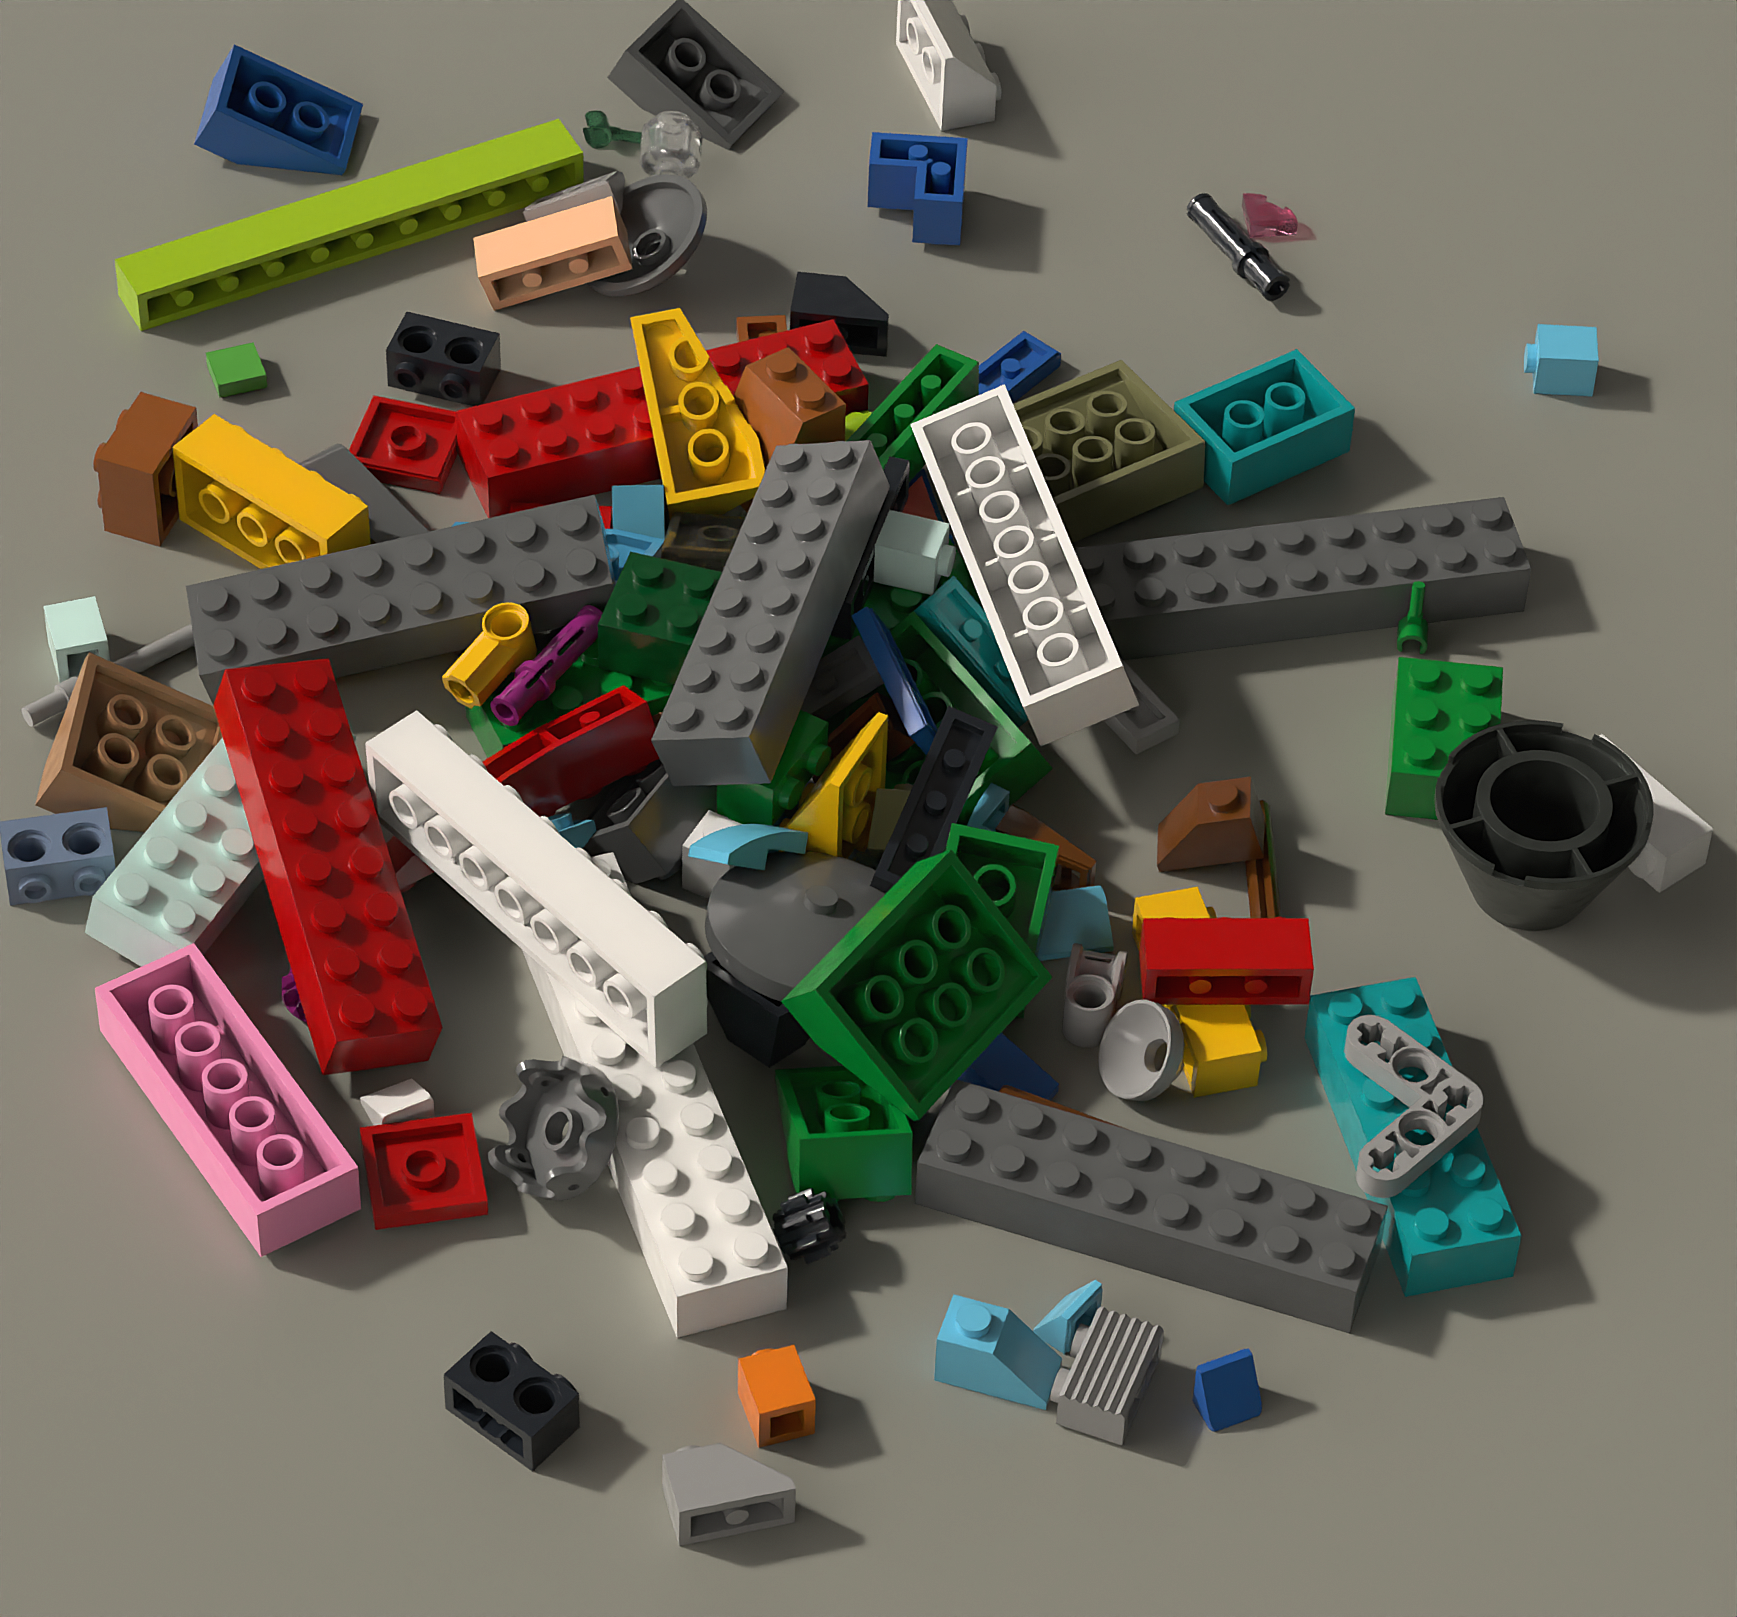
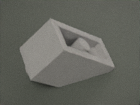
(723, 1493)

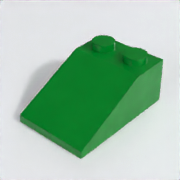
(843, 1135)

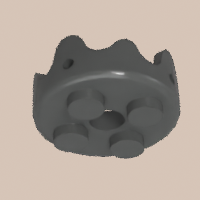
(536, 1118)

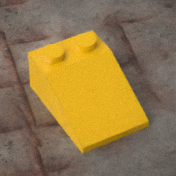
(842, 801)

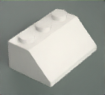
(946, 63)

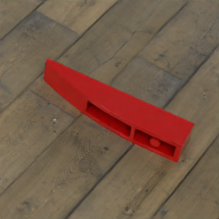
(562, 762)

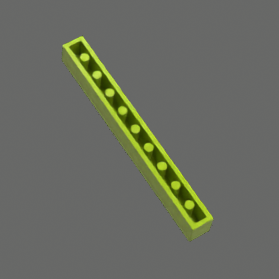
(347, 224)

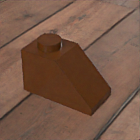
(1212, 827)

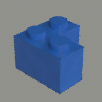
(923, 177)

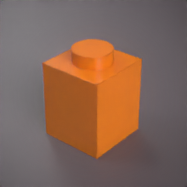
(776, 1395)

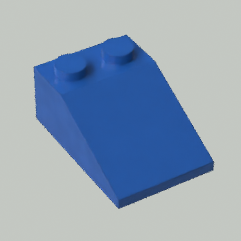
(276, 117)

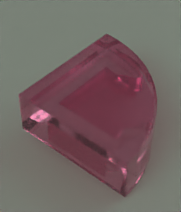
(1266, 218)

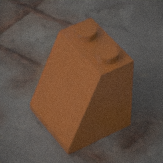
(788, 405)

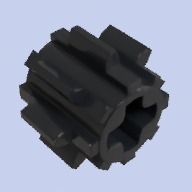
(809, 1226)

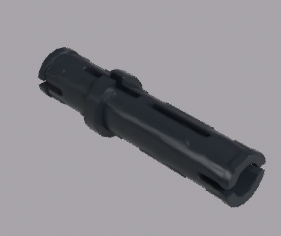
(1248, 258)

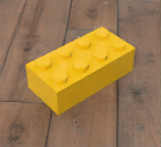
(261, 499)

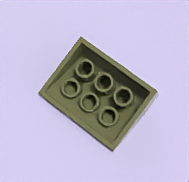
(1110, 448)

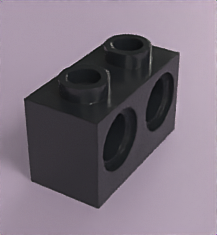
(443, 359)
(505, 1408)

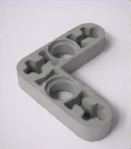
(1426, 1103)

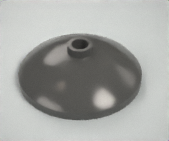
(663, 227)

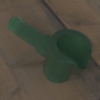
(600, 133)

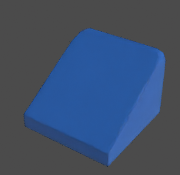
(1227, 1390)

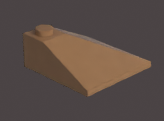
(125, 746)

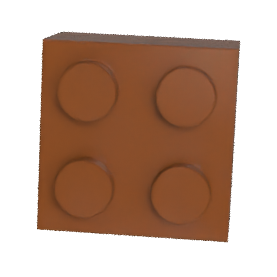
(139, 469)

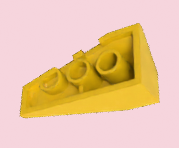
(700, 437)

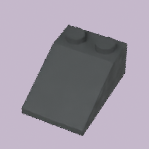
(696, 71)

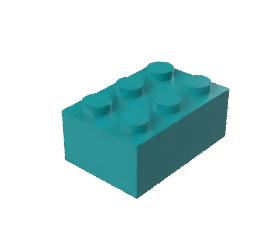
(1268, 425)

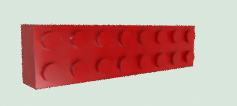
(599, 429)
(327, 867)

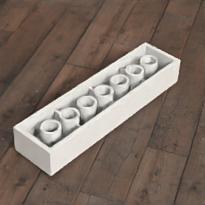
(1023, 566)
(538, 888)

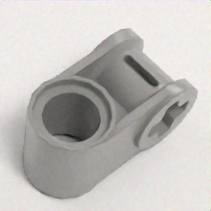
(1091, 994)

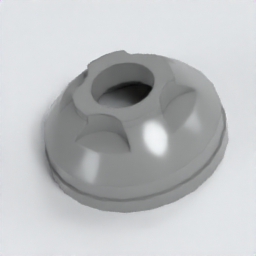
(1130, 1050)

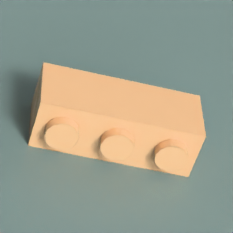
(552, 253)

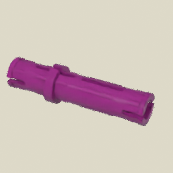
(516, 698)

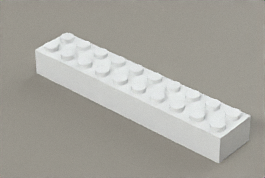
(677, 1172)

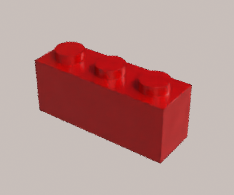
(1226, 961)

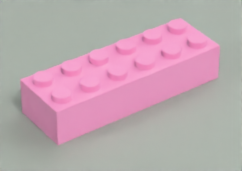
(228, 1099)

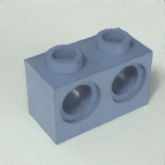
(57, 855)

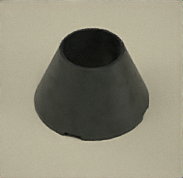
(1541, 819)

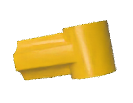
(493, 655)

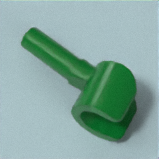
(1414, 625)

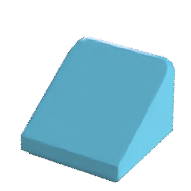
(1064, 1319)

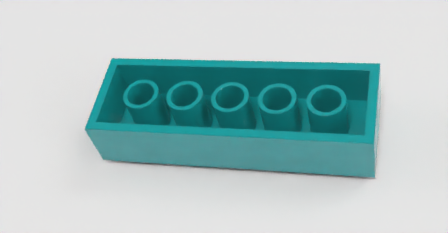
(1454, 1218)

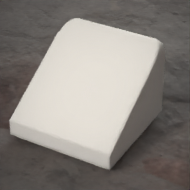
(399, 1103)

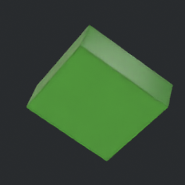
(236, 370)

